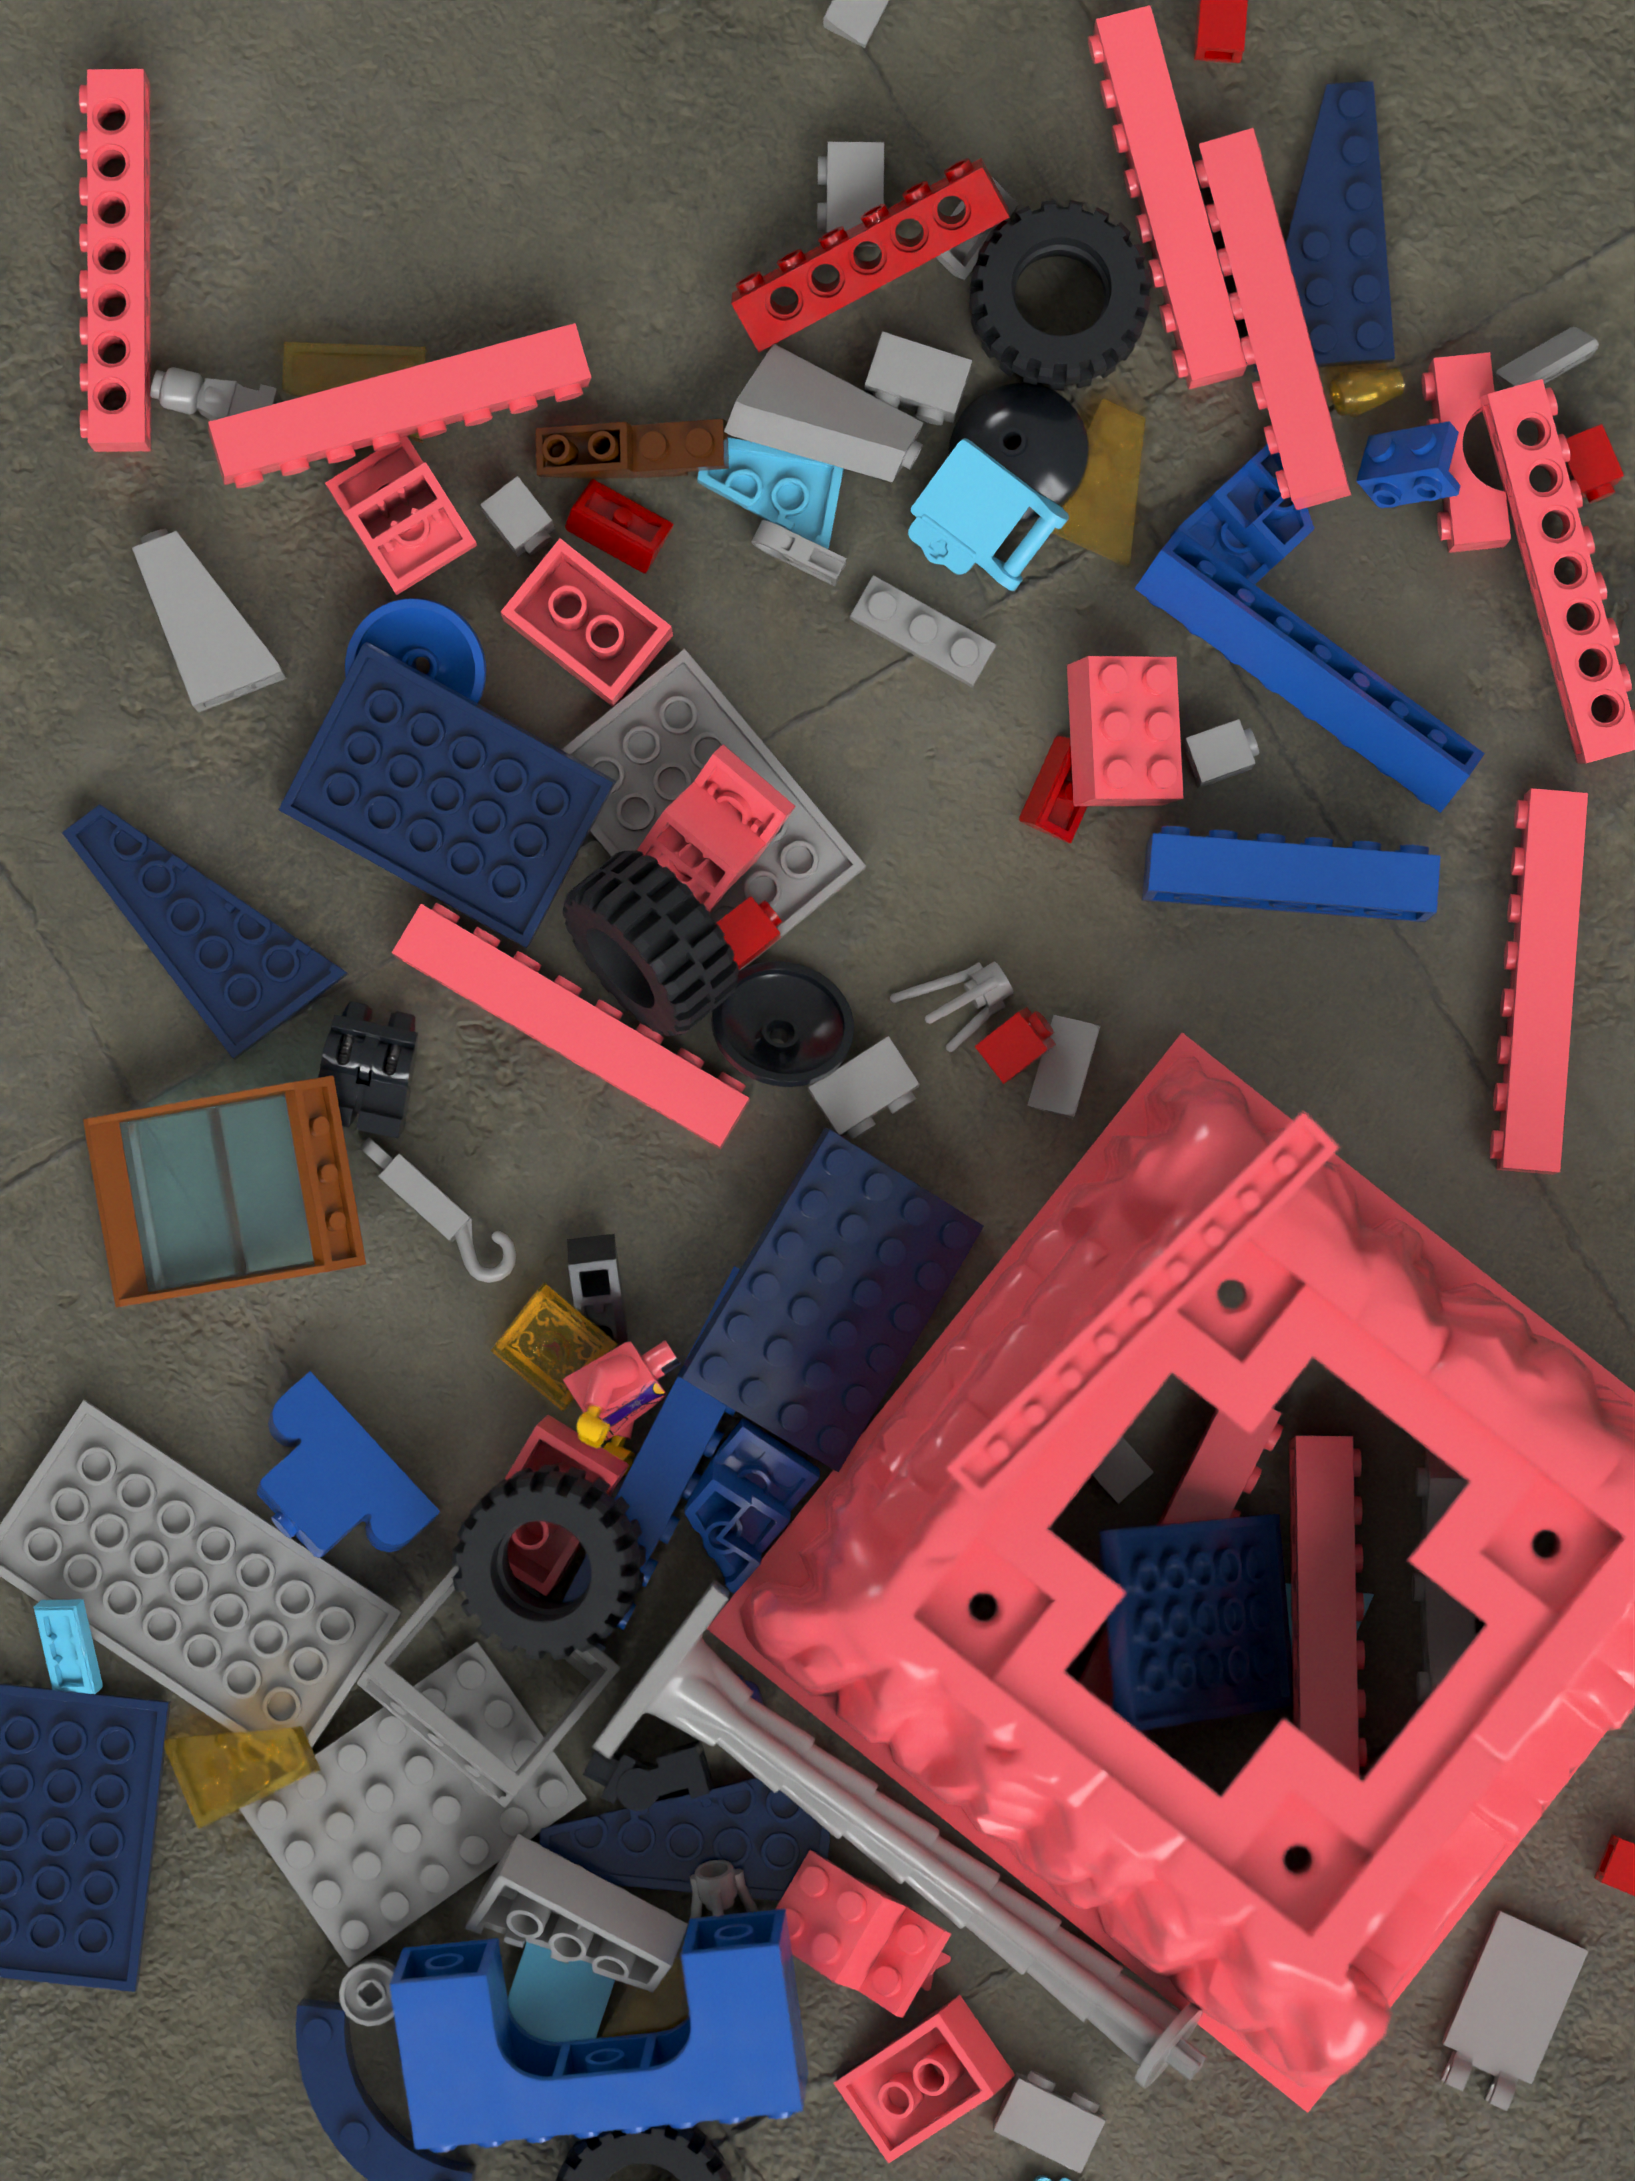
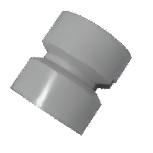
(366, 1991)

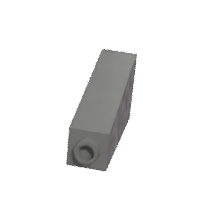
(823, 418)
(205, 631)

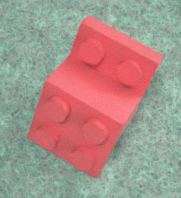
(401, 514)
(717, 827)
(859, 1934)

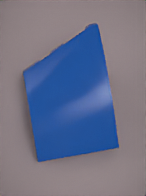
(1249, 520)
(747, 1499)

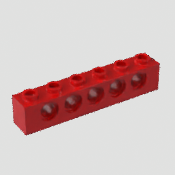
(771, 323)

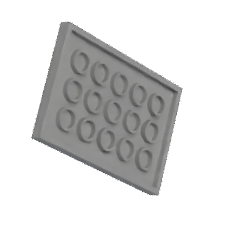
(656, 750)
(396, 1823)

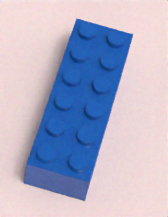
(1291, 876)

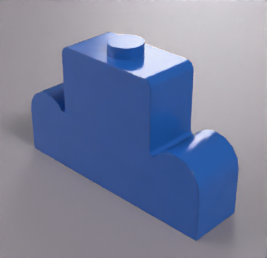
(337, 1477)

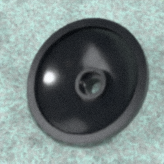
(1052, 435)
(787, 1005)

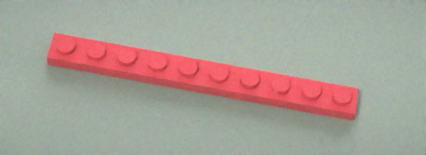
(1141, 1308)

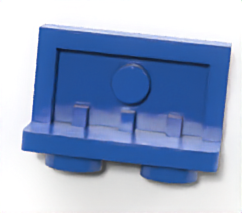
(1409, 465)

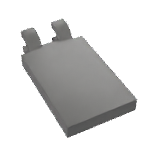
(1510, 2006)

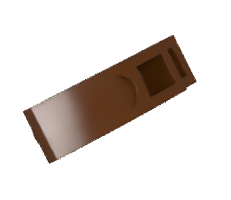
(631, 450)

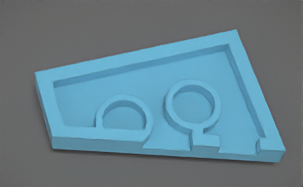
(780, 488)

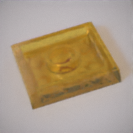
(551, 1343)

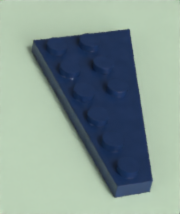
(1340, 234)
(218, 950)
(670, 1839)

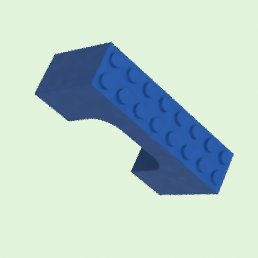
(491, 2082)

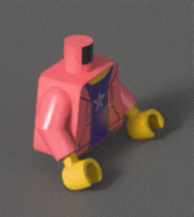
(617, 1392)

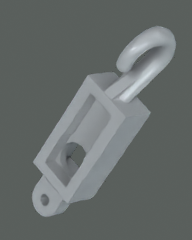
(440, 1212)

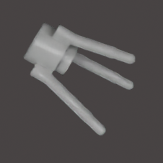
(986, 987)
(717, 1886)

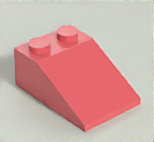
(924, 2079)

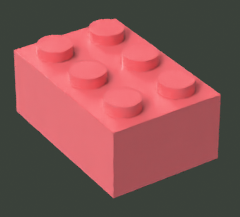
(587, 623)
(1125, 731)
(540, 1549)

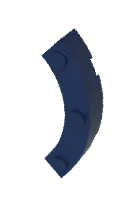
(350, 2113)

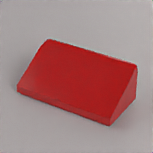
(618, 526)
(1051, 798)

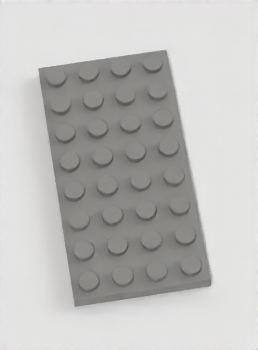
(190, 1581)

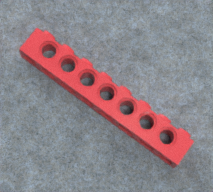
(129, 94)
(1540, 553)

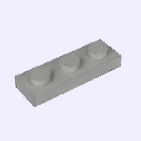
(923, 631)

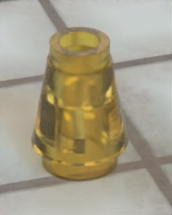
(1364, 390)

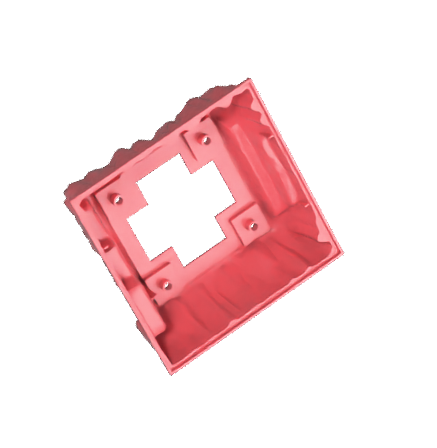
(977, 1720)

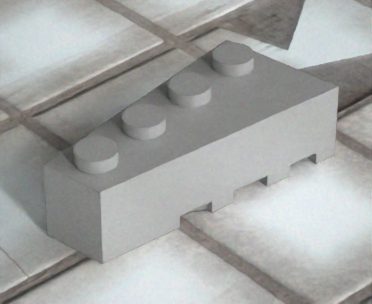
(576, 1916)

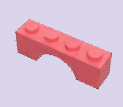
(1479, 513)

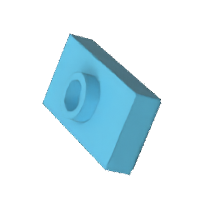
(68, 1646)

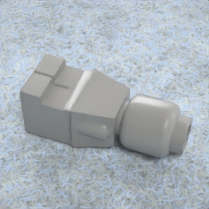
(214, 398)

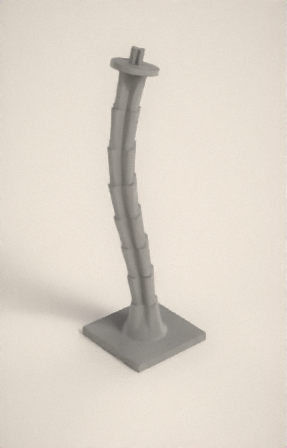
(710, 1702)

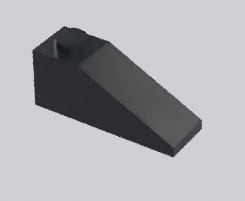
(597, 1284)

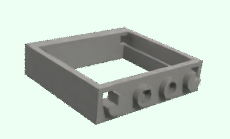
(448, 1736)

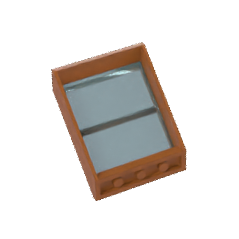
(224, 1191)

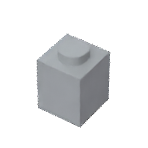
(518, 518)
(1220, 752)

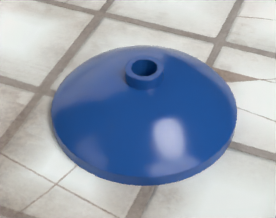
(427, 630)

